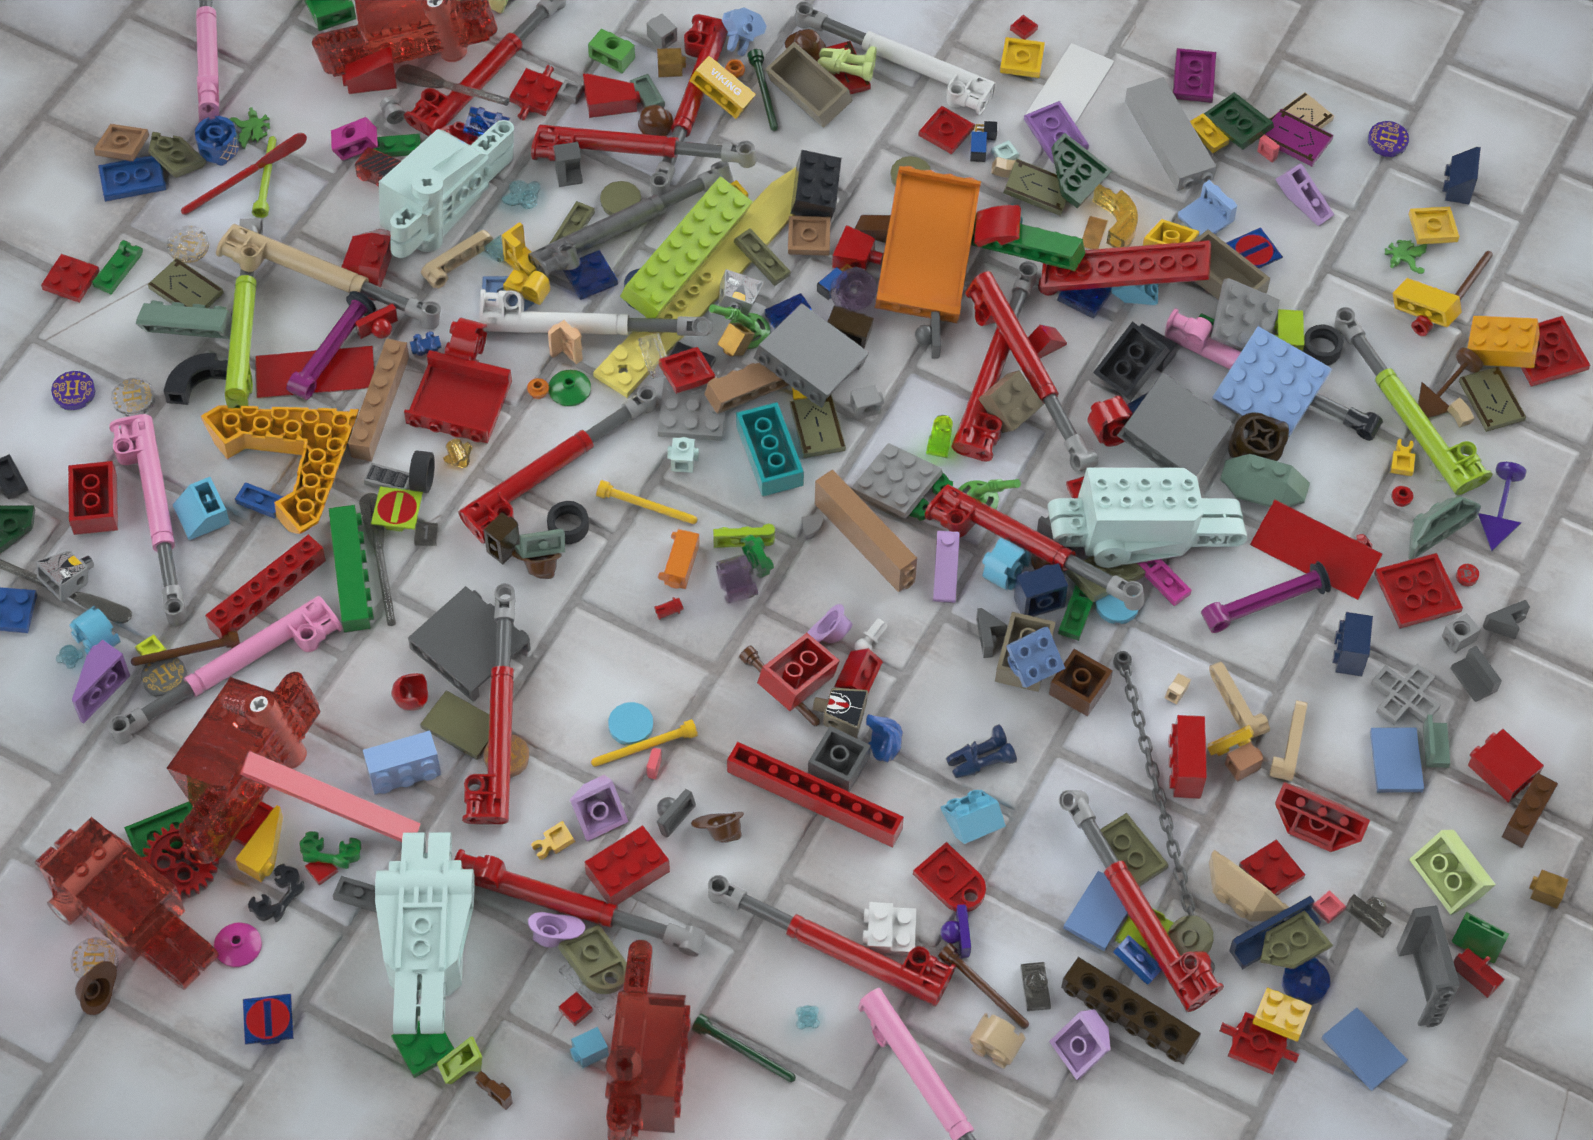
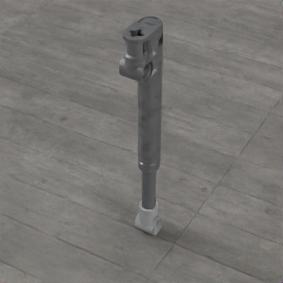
(564, 252)

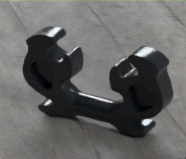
(289, 877)

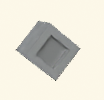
(866, 402)
(1464, 626)

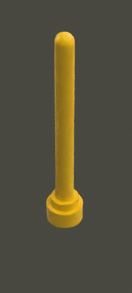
(605, 490)
(686, 730)

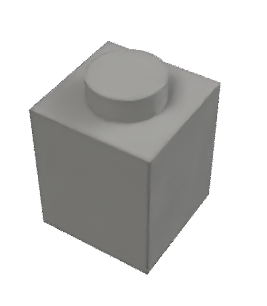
(661, 31)

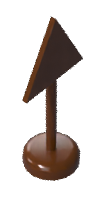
(1432, 403)

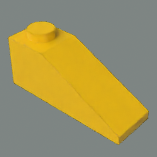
(260, 852)

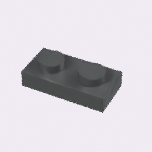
(355, 893)

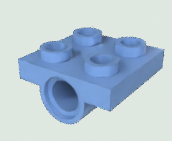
(1034, 657)

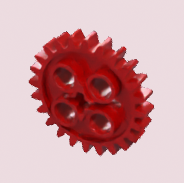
(154, 856)

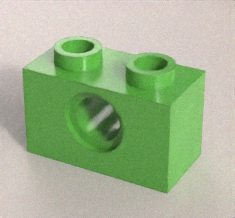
(611, 50)

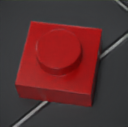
(575, 1008)

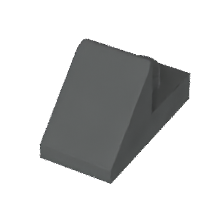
(1506, 619)
(989, 628)

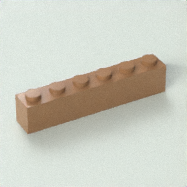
(378, 400)

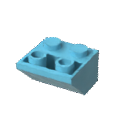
(1137, 294)
(201, 509)
(973, 815)

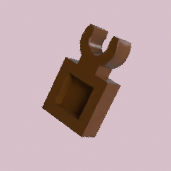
(498, 1092)

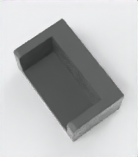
(568, 164)

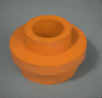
(735, 67)
(538, 393)

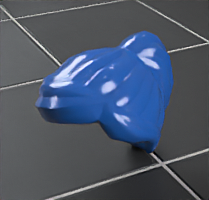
(885, 737)

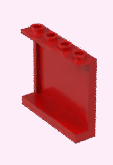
(459, 397)

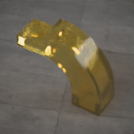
(1124, 211)

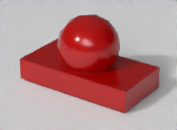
(377, 323)

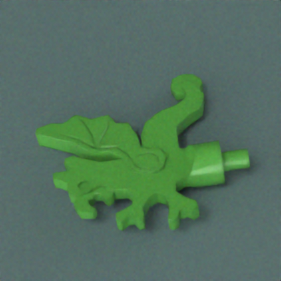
(253, 124)
(1402, 253)

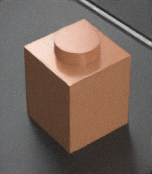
(1244, 761)

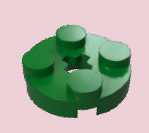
(755, 554)

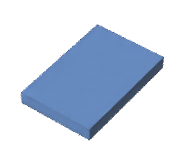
(1396, 760)
(1097, 913)
(1364, 1049)

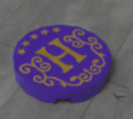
(1388, 138)
(73, 390)

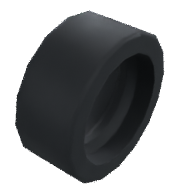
(1326, 332)
(421, 471)
(574, 508)

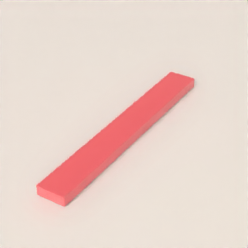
(327, 797)

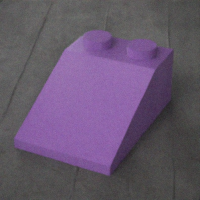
(100, 677)

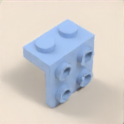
(1209, 211)

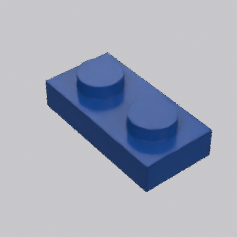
(257, 499)
(1137, 959)

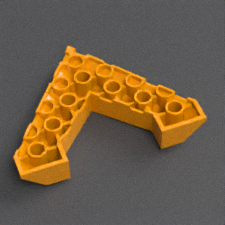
(313, 433)

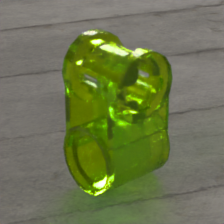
(940, 438)

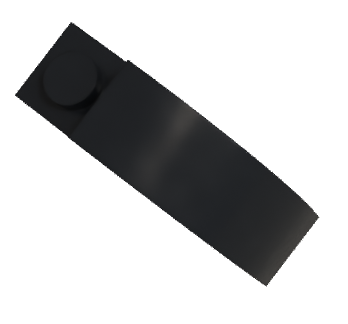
(190, 373)

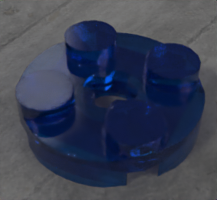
(1318, 985)

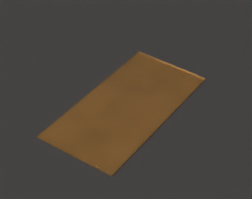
(1094, 232)

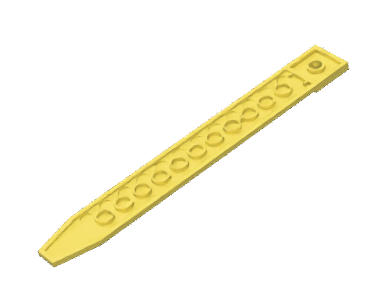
(766, 218)

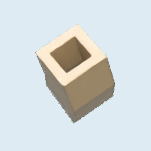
(1002, 167)
(1461, 412)
(1177, 688)

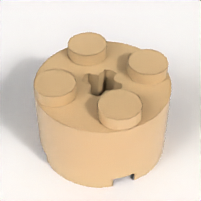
(996, 1039)

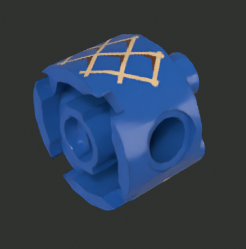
(217, 140)

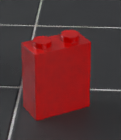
(1504, 764)

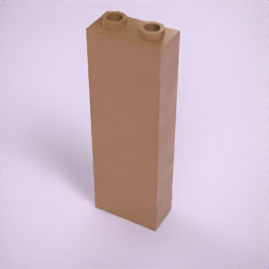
(865, 531)

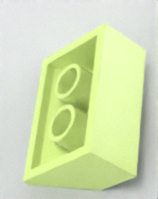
(1452, 871)

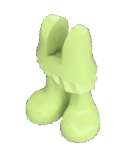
(836, 61)

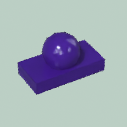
(958, 931)

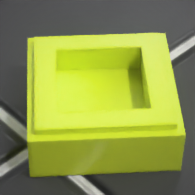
(149, 646)

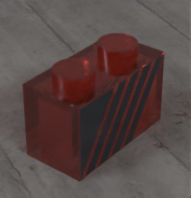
(374, 165)

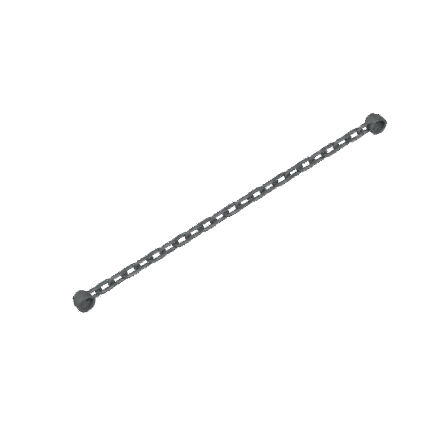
(1123, 666)

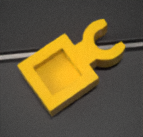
(1403, 459)
(556, 838)

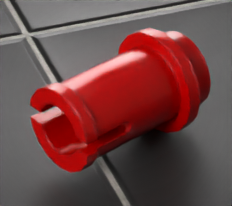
(669, 608)

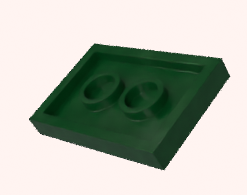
(1239, 120)

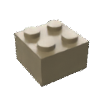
(1011, 400)

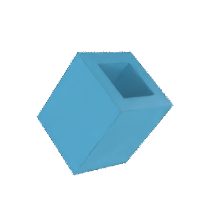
(589, 1047)

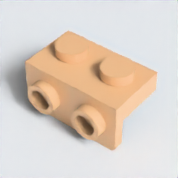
(566, 339)

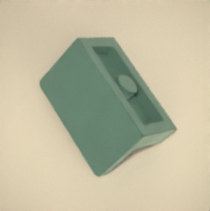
(541, 543)
(1436, 743)

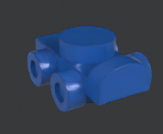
(422, 346)

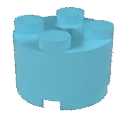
(1005, 564)
(92, 628)

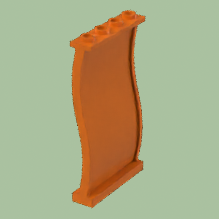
(928, 244)

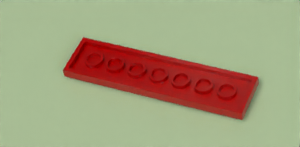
(1132, 267)

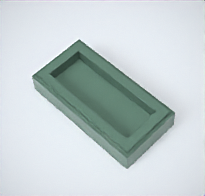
(648, 92)

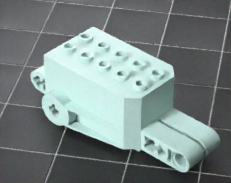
(439, 185)
(1143, 516)
(423, 928)

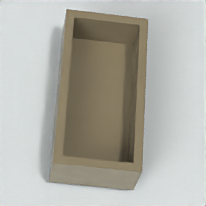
(809, 84)
(1228, 263)

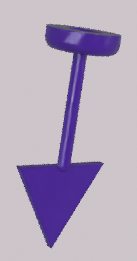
(1497, 527)

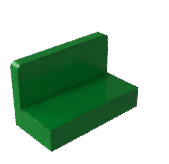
(1480, 937)

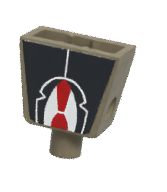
(843, 709)

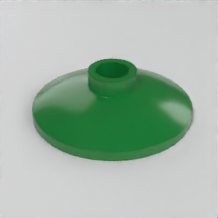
(569, 394)

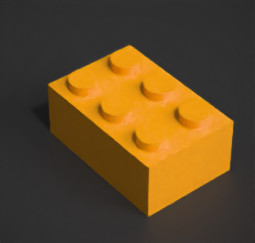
(1505, 340)

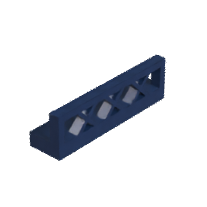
(1249, 946)

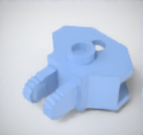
(743, 27)

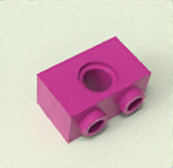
(354, 138)

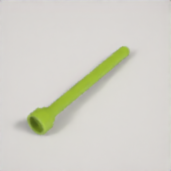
(260, 207)

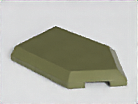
(175, 154)
(1294, 942)

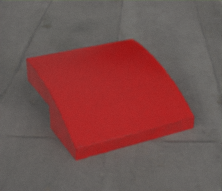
(997, 224)

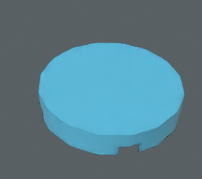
(1114, 610)
(630, 723)

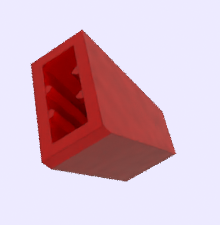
(371, 73)
(609, 96)

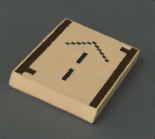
(1308, 110)

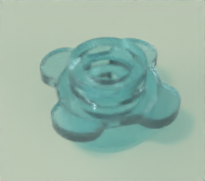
(66, 651)
(810, 1011)

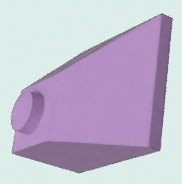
(598, 807)
(1082, 1042)

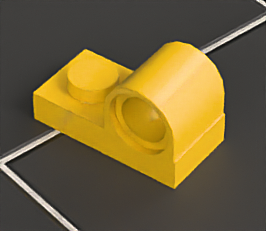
(532, 287)

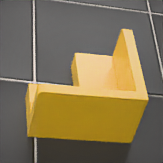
(515, 251)

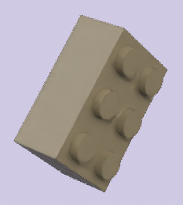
(1019, 627)

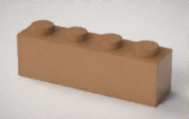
(742, 387)

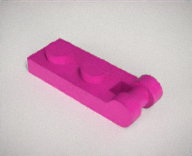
(1165, 581)

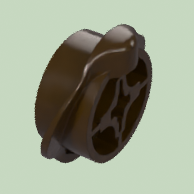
(1260, 431)

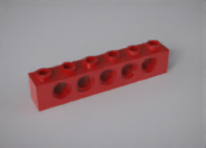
(266, 587)

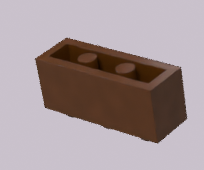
(1529, 810)

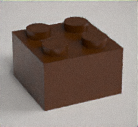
(1080, 682)

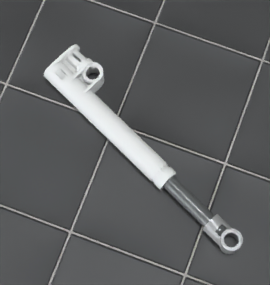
(963, 86)
(503, 317)

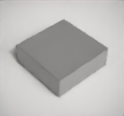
(570, 91)

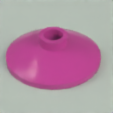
(238, 954)

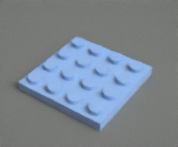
(1272, 380)

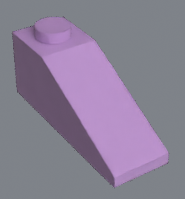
(1304, 194)
(946, 566)

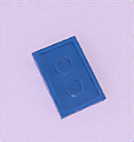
(131, 178)

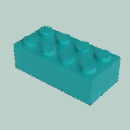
(769, 449)

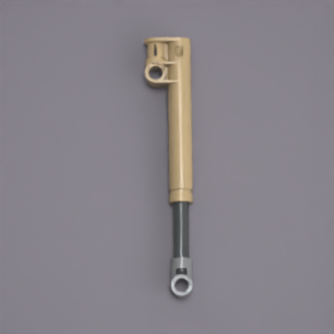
(251, 249)

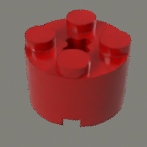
(466, 339)
(1108, 419)

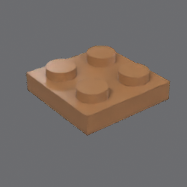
(121, 142)
(809, 235)

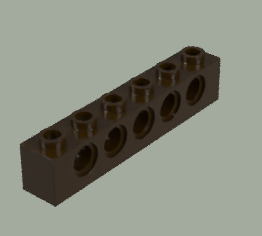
(1125, 998)

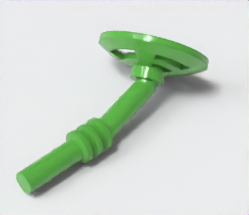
(748, 321)
(989, 489)

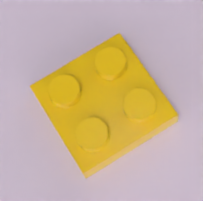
(1022, 57)
(1433, 225)
(1282, 1014)

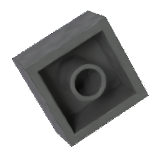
(839, 759)

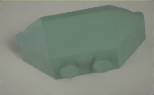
(1264, 480)
(1440, 522)

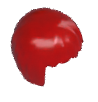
(410, 691)

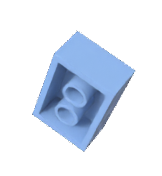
(402, 762)

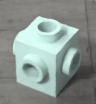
(683, 454)

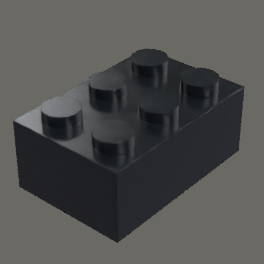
(815, 185)
(1131, 361)

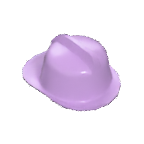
(832, 626)
(553, 928)

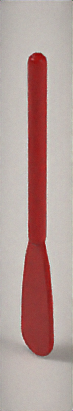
(279, 152)

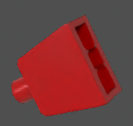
(855, 250)

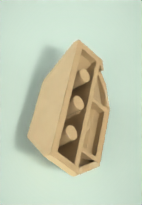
(1242, 891)

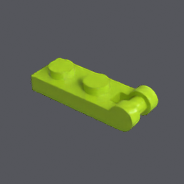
(732, 537)

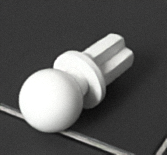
(872, 634)

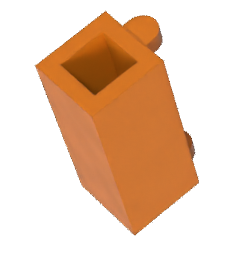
(680, 559)

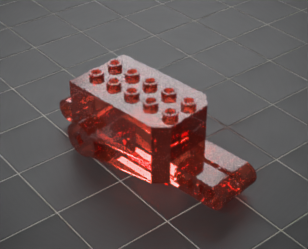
(645, 1053)

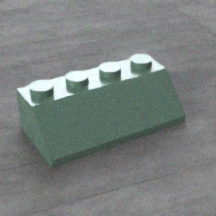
(183, 320)

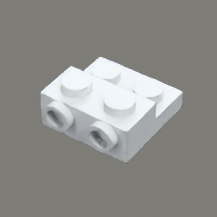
(889, 928)

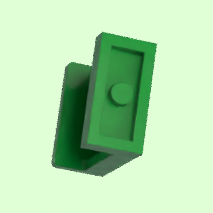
(330, 12)

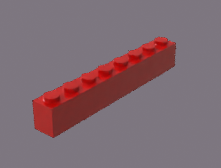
(815, 794)

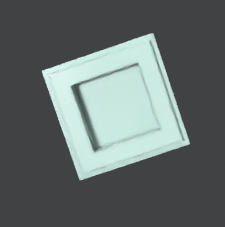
(1005, 150)

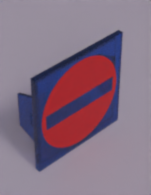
(1256, 248)
(268, 1019)

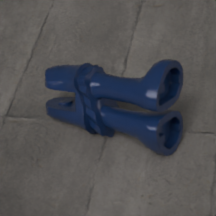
(970, 753)

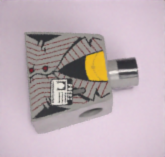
(738, 291)
(64, 573)

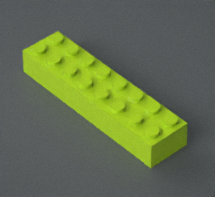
(686, 249)

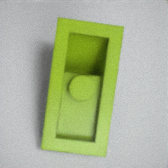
(460, 1061)

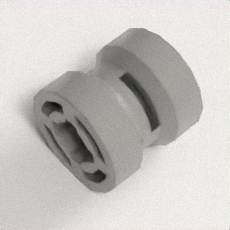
(392, 108)

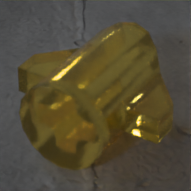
(458, 453)

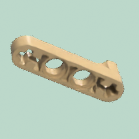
(436, 270)
(1235, 701)
(1285, 767)

